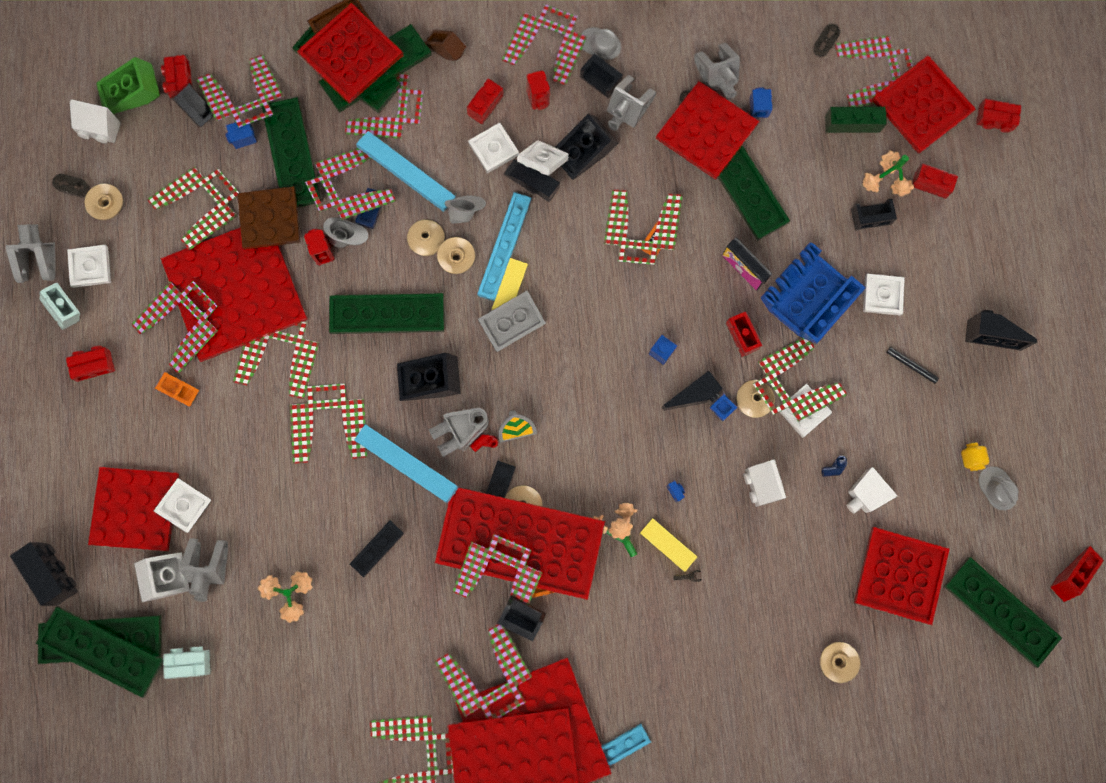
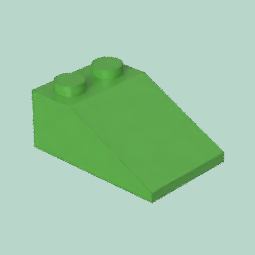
(128, 86)

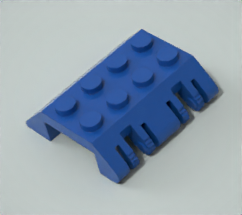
(811, 295)

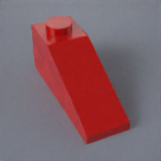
(1077, 575)

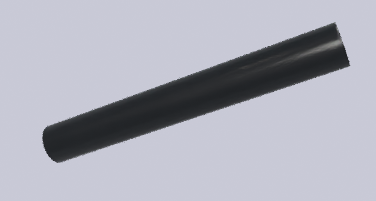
(911, 364)

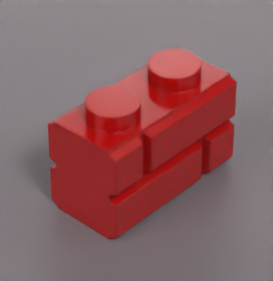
(176, 73)
(538, 90)
(485, 101)
(998, 115)
(934, 181)
(319, 246)
(743, 334)
(90, 364)

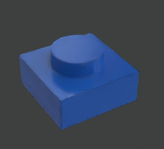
(723, 407)
(676, 491)

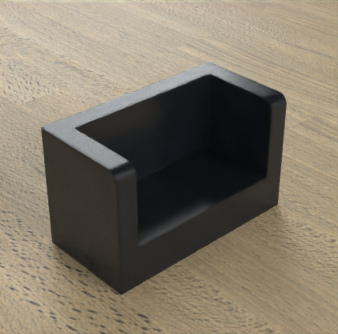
(600, 75)
(192, 105)
(874, 215)
(521, 618)

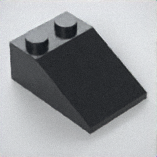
(585, 145)
(997, 331)
(428, 377)

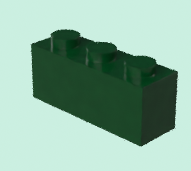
(855, 119)

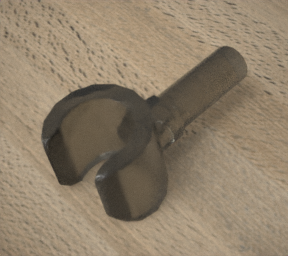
(690, 576)

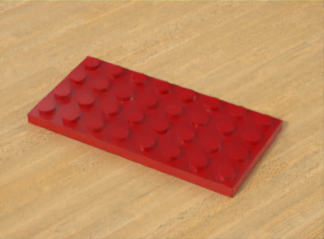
(560, 542)

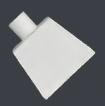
(869, 492)

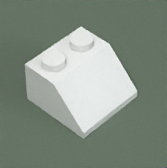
(93, 122)
(764, 483)
(160, 577)

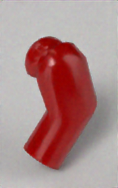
(484, 440)

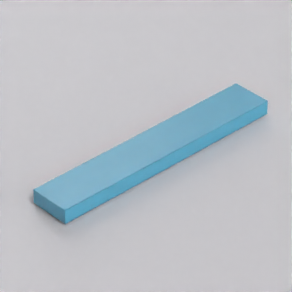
(405, 170)
(504, 246)
(406, 463)
(625, 744)

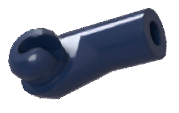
(837, 467)

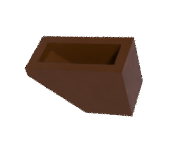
(445, 44)

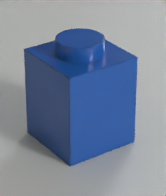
(760, 103)
(240, 136)
(662, 349)

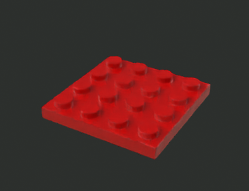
(350, 53)
(923, 104)
(707, 130)
(126, 507)
(901, 576)

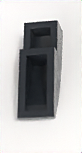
(532, 180)

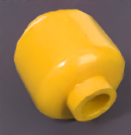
(975, 457)

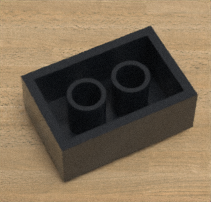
(44, 573)

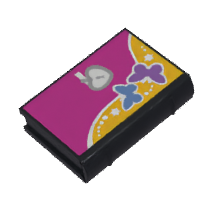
(746, 264)

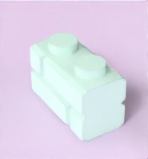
(59, 306)
(186, 664)

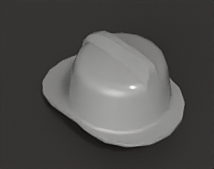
(601, 42)
(463, 208)
(344, 233)
(998, 488)

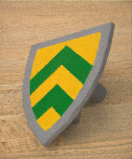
(516, 427)

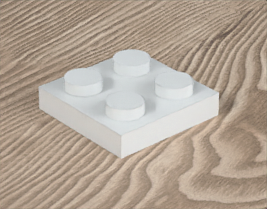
(493, 147)
(542, 157)
(89, 266)
(883, 294)
(809, 423)
(182, 505)

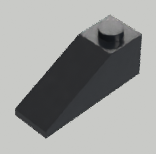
(698, 392)

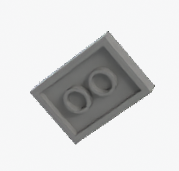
(511, 321)

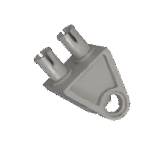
(722, 74)
(626, 107)
(19, 254)
(463, 428)
(203, 577)

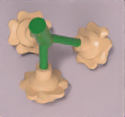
(890, 163)
(621, 528)
(300, 583)

